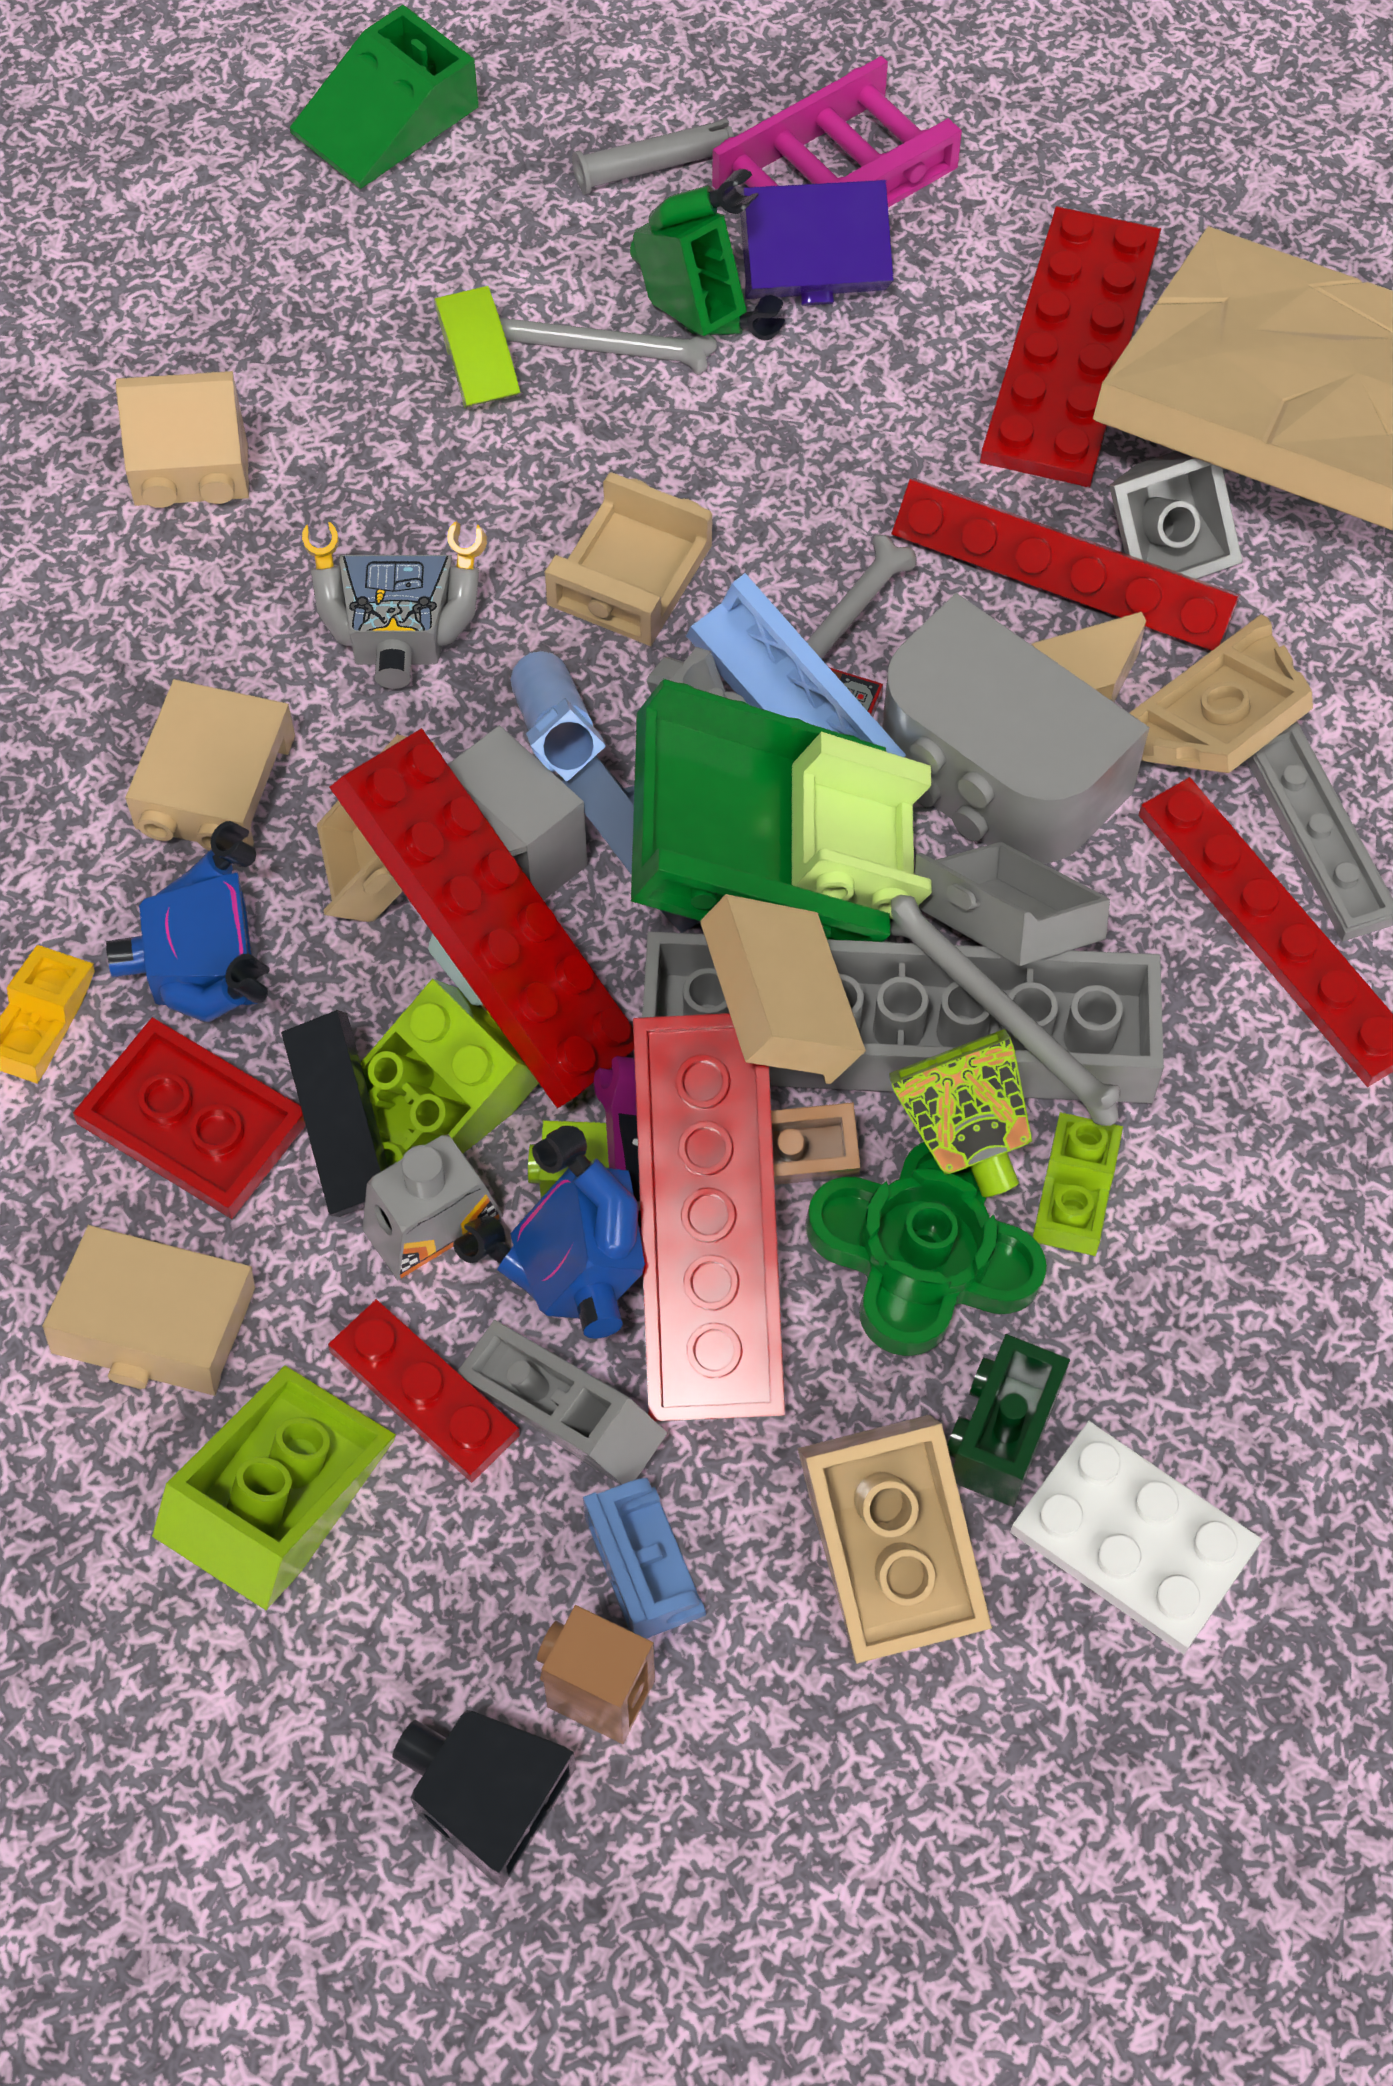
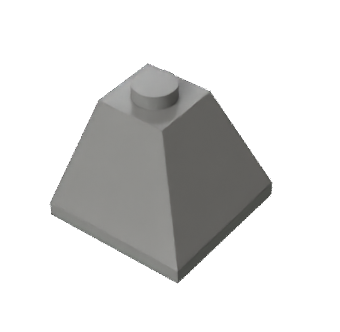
(1177, 515)

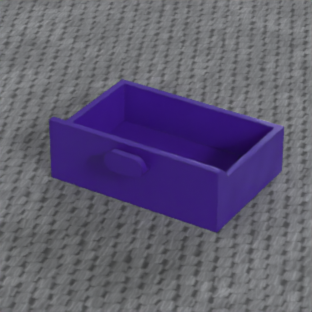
(816, 240)

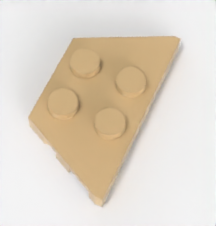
(1226, 703)

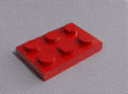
(191, 1117)

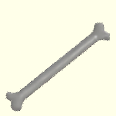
(689, 351)
(888, 561)
(1096, 1096)

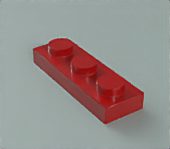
(424, 1390)

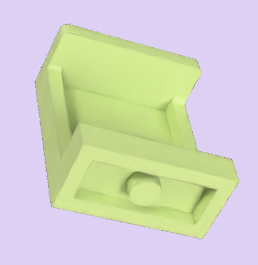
(856, 822)

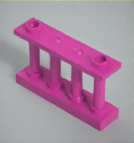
(907, 168)

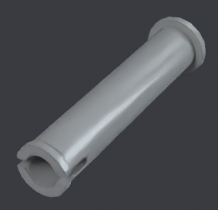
(648, 155)

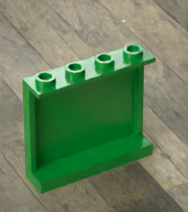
(720, 810)

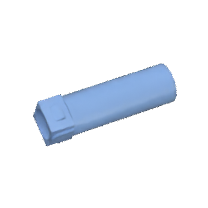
(554, 714)

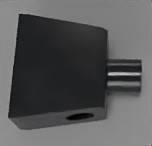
(485, 1786)

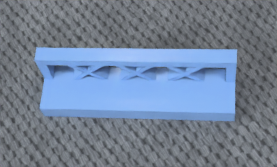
(777, 668)

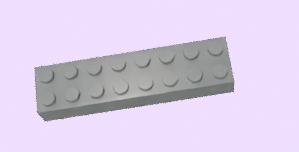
(909, 1009)

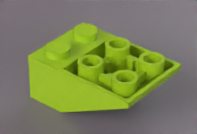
(443, 1074)

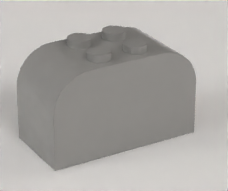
(1009, 735)

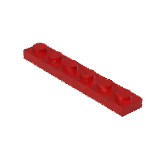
(1064, 564)
(1275, 928)

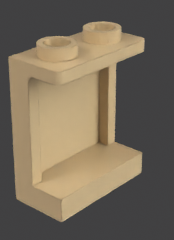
(631, 560)
(207, 762)

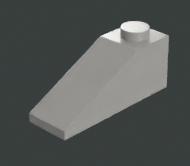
(563, 1403)

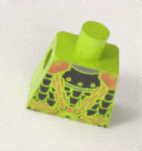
(969, 1109)

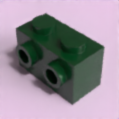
(1009, 1419)

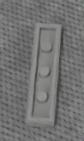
(1322, 835)

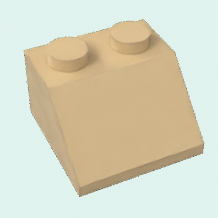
(183, 438)

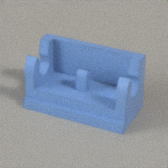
(642, 1558)

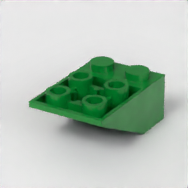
(388, 97)

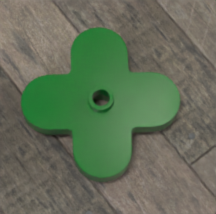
(923, 1251)

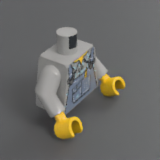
(396, 606)

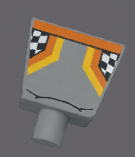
(425, 1203)

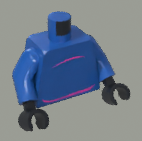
(198, 936)
(576, 1244)

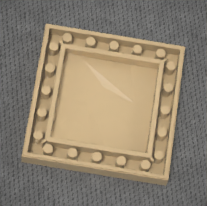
(1266, 375)

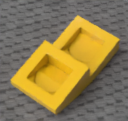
(40, 1010)

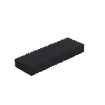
(335, 1109)

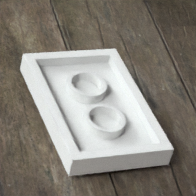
(1136, 1536)

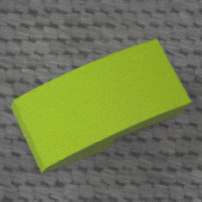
(477, 346)
(1077, 1184)

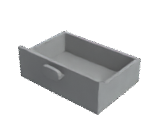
(1012, 903)

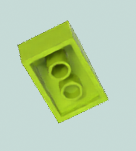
(270, 1486)

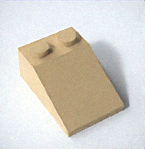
(895, 1537)

